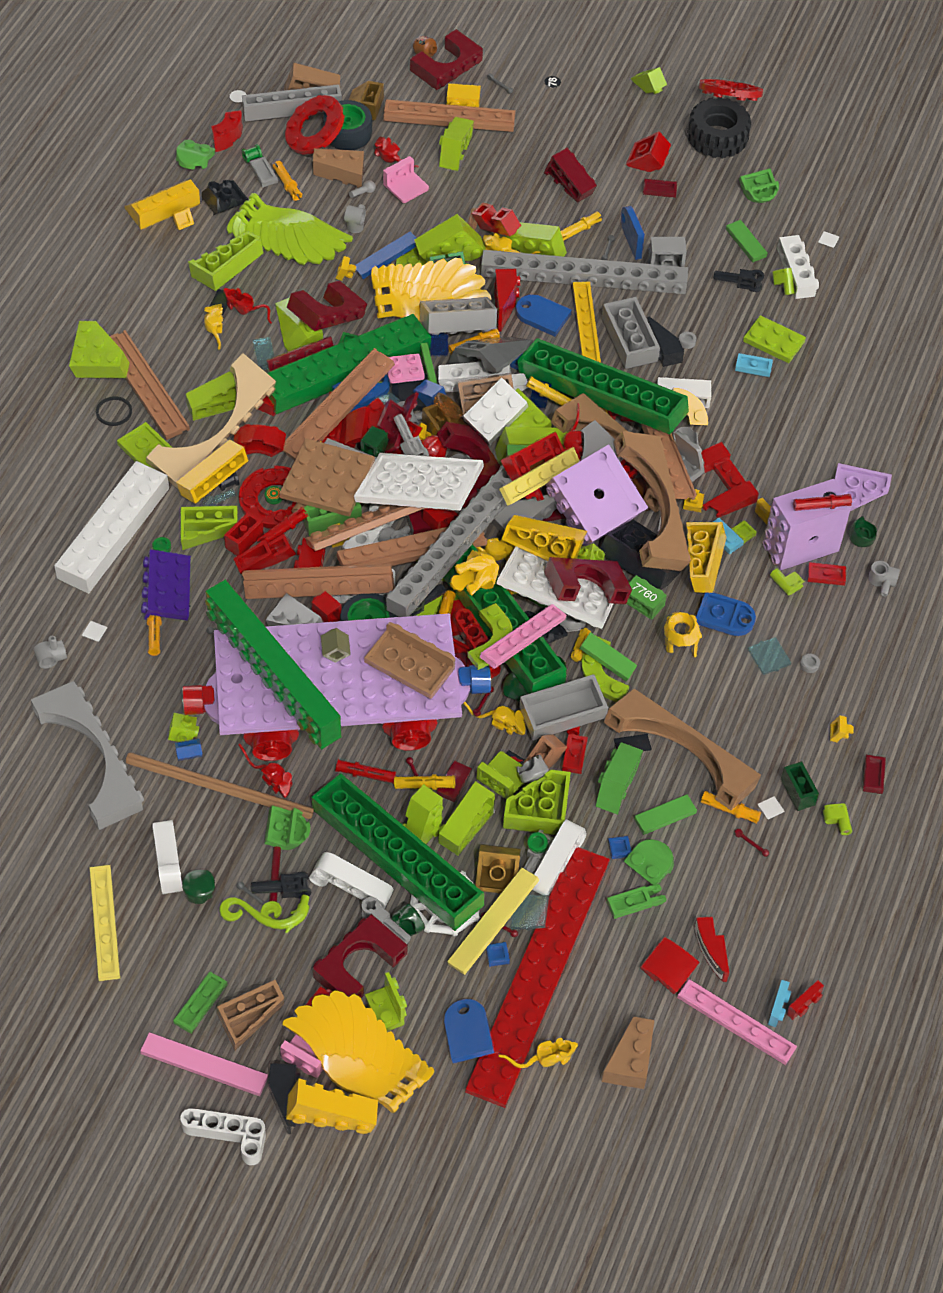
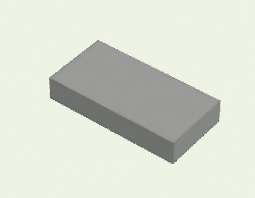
(263, 172)

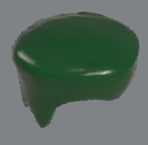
(862, 533)
(513, 688)
(198, 886)
(409, 920)

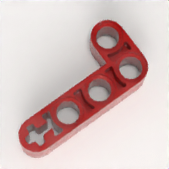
(473, 627)

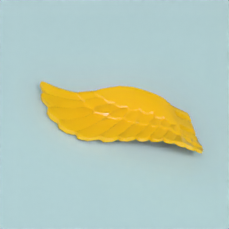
(423, 283)
(358, 1049)

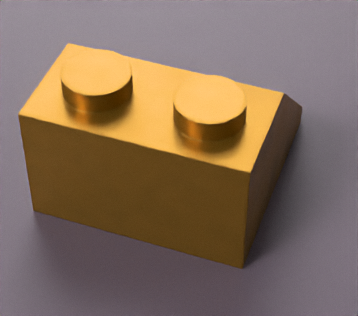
(496, 867)

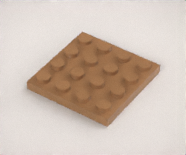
(326, 477)

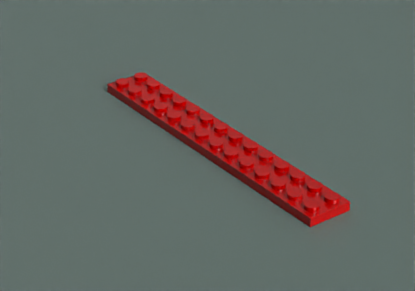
(538, 977)

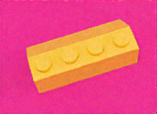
(163, 203)

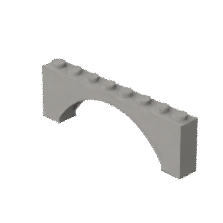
(594, 439)
(117, 795)

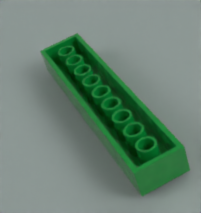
(320, 371)
(605, 386)
(536, 664)
(273, 665)
(398, 852)

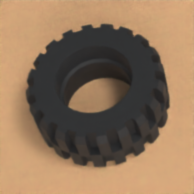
(715, 141)

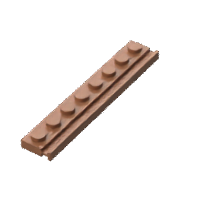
(443, 114)
(150, 390)
(340, 402)
(679, 476)
(353, 526)
(396, 550)
(316, 580)

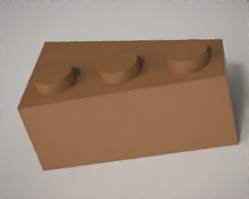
(308, 77)
(339, 165)
(474, 389)
(248, 1012)
(631, 1058)

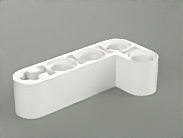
(558, 855)
(167, 857)
(349, 878)
(222, 1131)

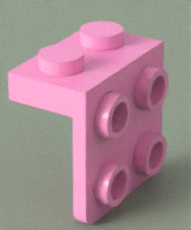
(403, 181)
(406, 369)
(301, 1055)

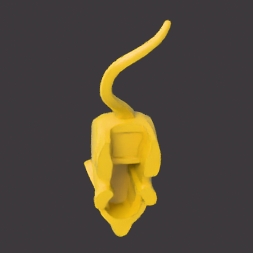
(499, 244)
(213, 321)
(498, 549)
(505, 718)
(549, 1053)

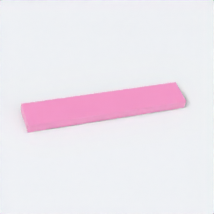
(523, 636)
(737, 1022)
(204, 1064)

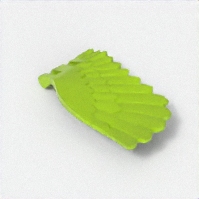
(289, 232)

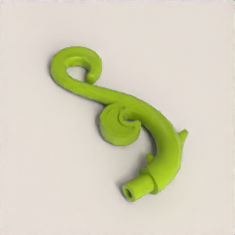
(263, 917)

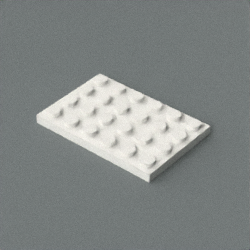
(419, 481)
(526, 576)

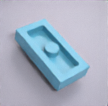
(754, 365)
(733, 541)
(782, 996)

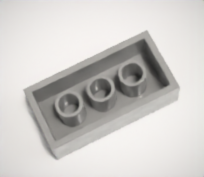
(458, 315)
(630, 332)

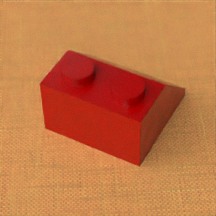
(649, 153)

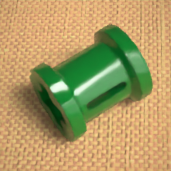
(251, 153)

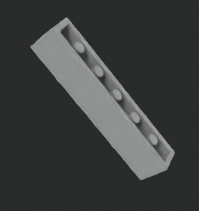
(283, 103)

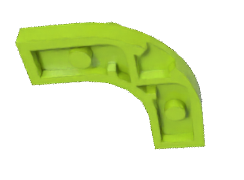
(500, 627)
(609, 687)

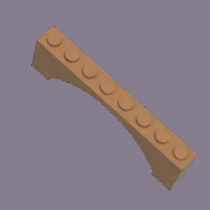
(589, 411)
(648, 457)
(731, 776)

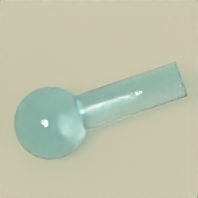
(212, 501)

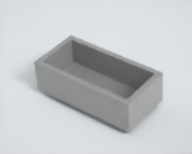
(563, 707)

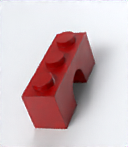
(499, 222)

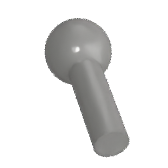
(368, 186)

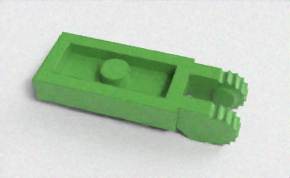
(635, 900)

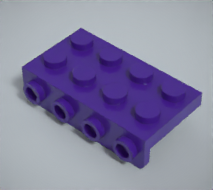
(166, 585)

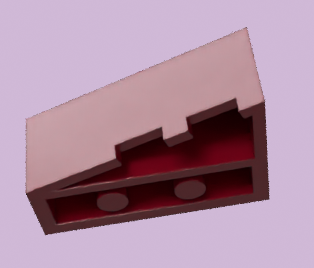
(571, 175)

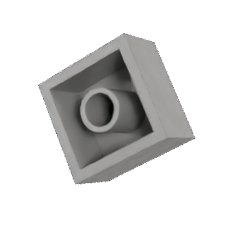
(667, 251)

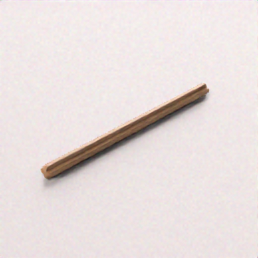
(216, 784)

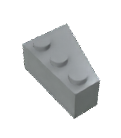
(291, 612)

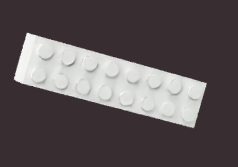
(112, 527)

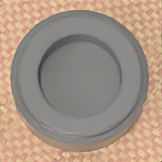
(687, 339)
(810, 663)

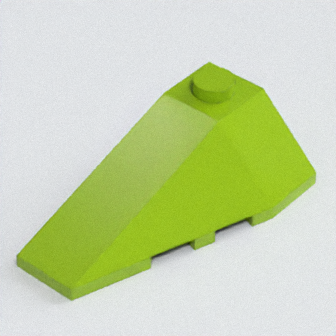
(294, 330)

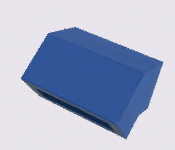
(188, 749)

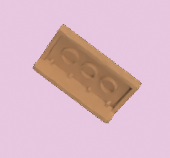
(411, 660)

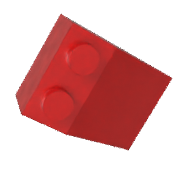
(505, 294)

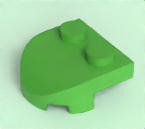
(193, 154)
(759, 186)
(286, 828)
(651, 860)

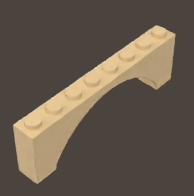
(251, 388)

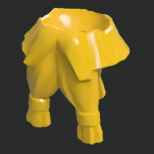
(475, 573)
(692, 632)

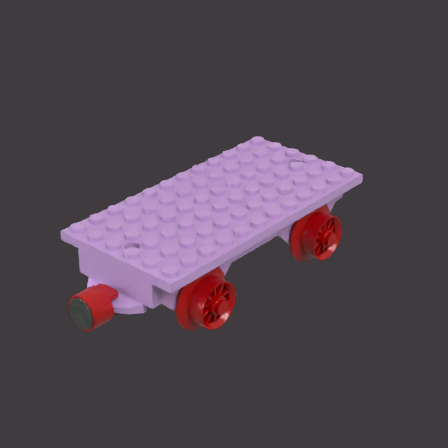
(356, 690)

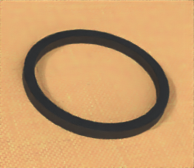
(113, 423)

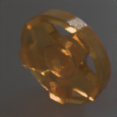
(448, 406)

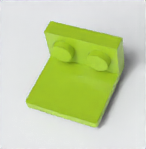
(500, 775)
(388, 1004)

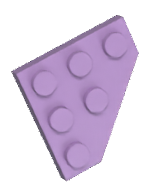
(862, 484)

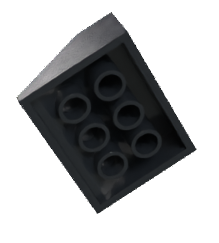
(624, 546)

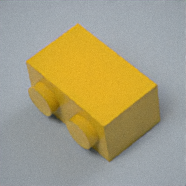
(463, 95)

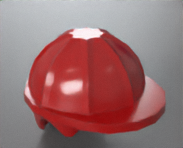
(434, 446)

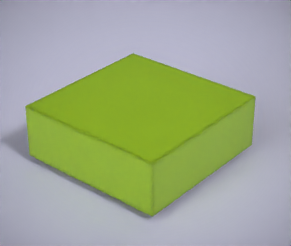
(744, 531)

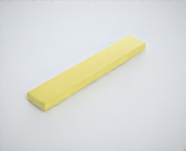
(538, 476)
(493, 921)
(104, 923)

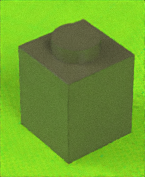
(335, 645)

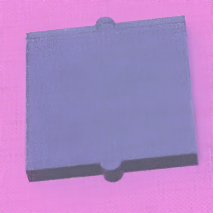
(769, 656)
(531, 913)

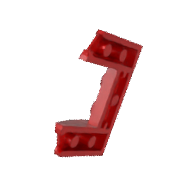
(520, 461)
(739, 493)

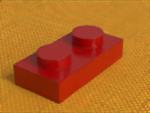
(826, 573)
(574, 754)
(800, 1005)

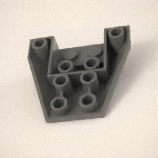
(494, 352)

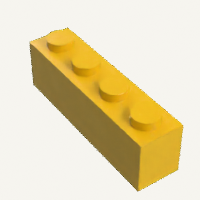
(212, 471)

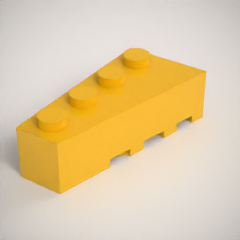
(544, 538)
(705, 548)
(331, 1108)

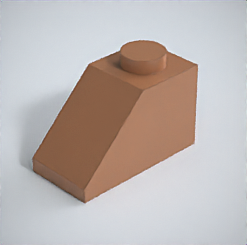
(549, 748)

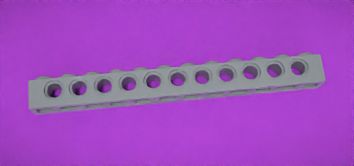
(597, 272)
(449, 547)

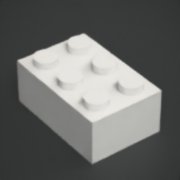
(495, 411)

